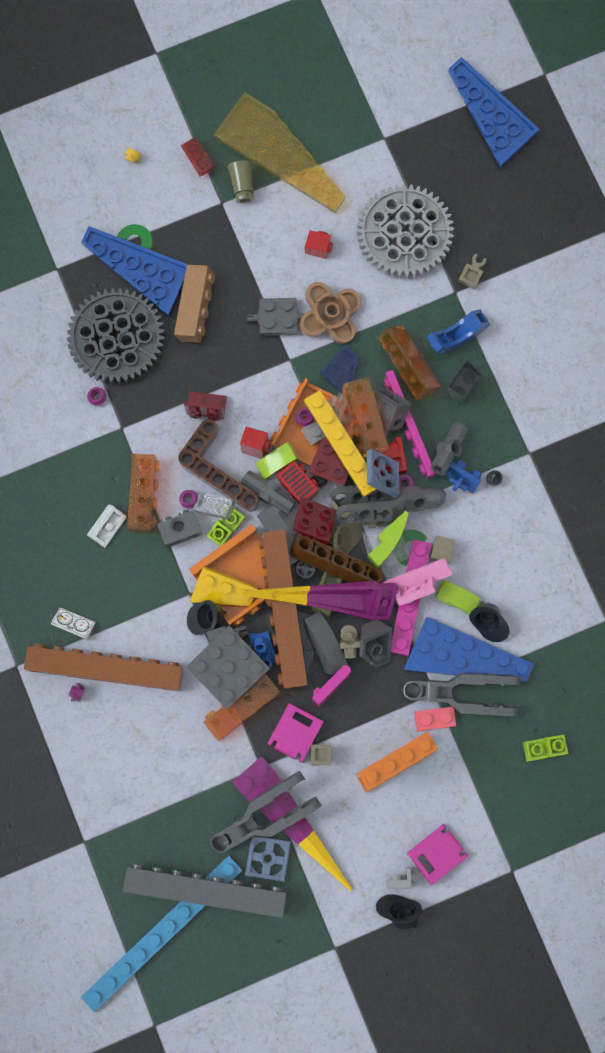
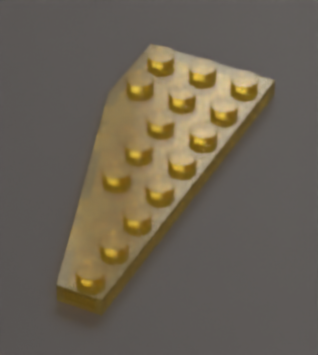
(267, 141)

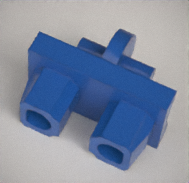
(461, 478)
(264, 647)

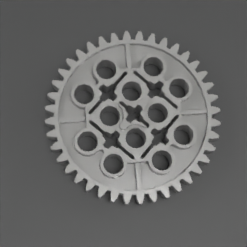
(406, 262)

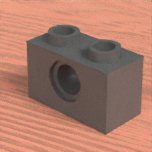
(172, 537)

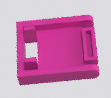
(331, 686)
(293, 735)
(440, 851)

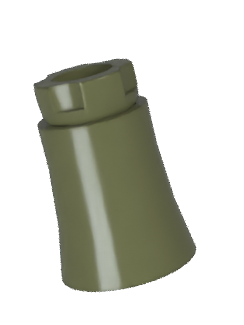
(242, 180)

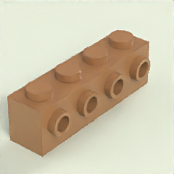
(194, 303)

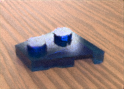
(341, 368)

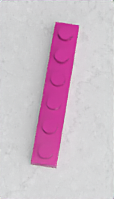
(411, 430)
(407, 613)

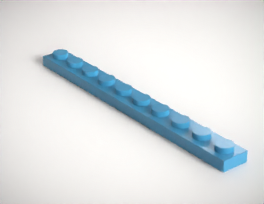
(152, 942)

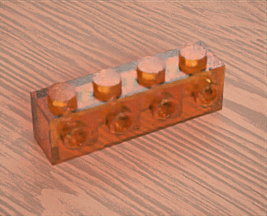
(409, 362)
(365, 416)
(142, 493)
(255, 698)

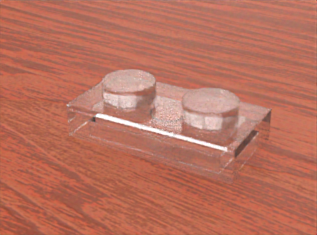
(214, 506)

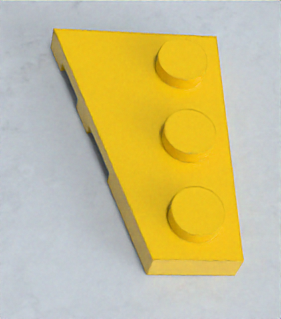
(221, 589)

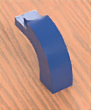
(459, 333)

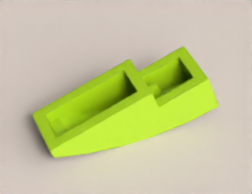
(388, 541)

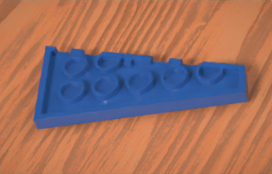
(497, 118)
(147, 271)
(451, 652)

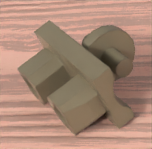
(349, 641)

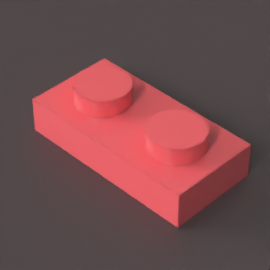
(435, 719)

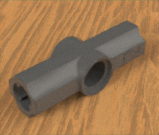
(449, 448)
(269, 492)

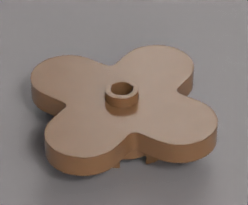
(340, 305)

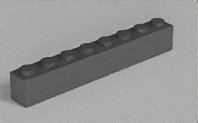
(205, 892)

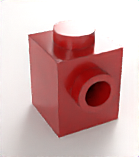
(318, 244)

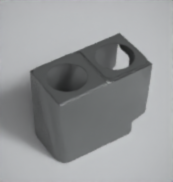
(466, 367)

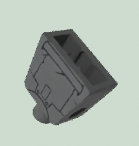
(391, 409)

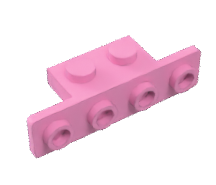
(420, 581)

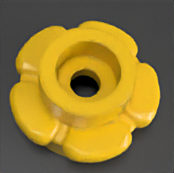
(132, 155)

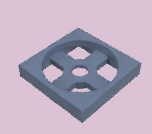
(374, 477)
(250, 871)

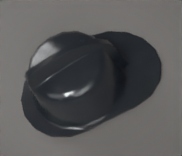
(205, 617)
(489, 622)
(399, 910)

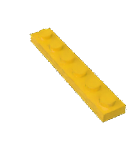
(339, 441)

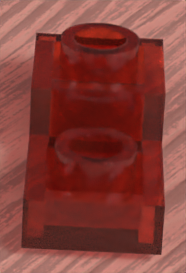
(197, 156)

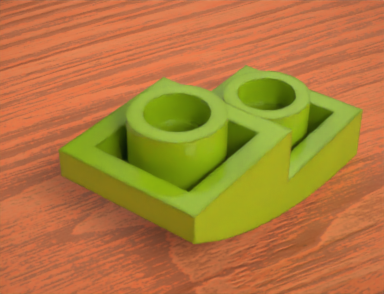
(276, 460)
(225, 528)
(456, 596)
(545, 748)

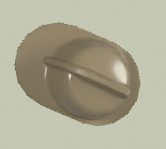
(345, 537)

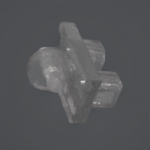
(338, 405)

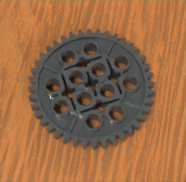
(88, 320)

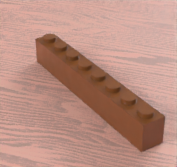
(284, 613)
(103, 668)

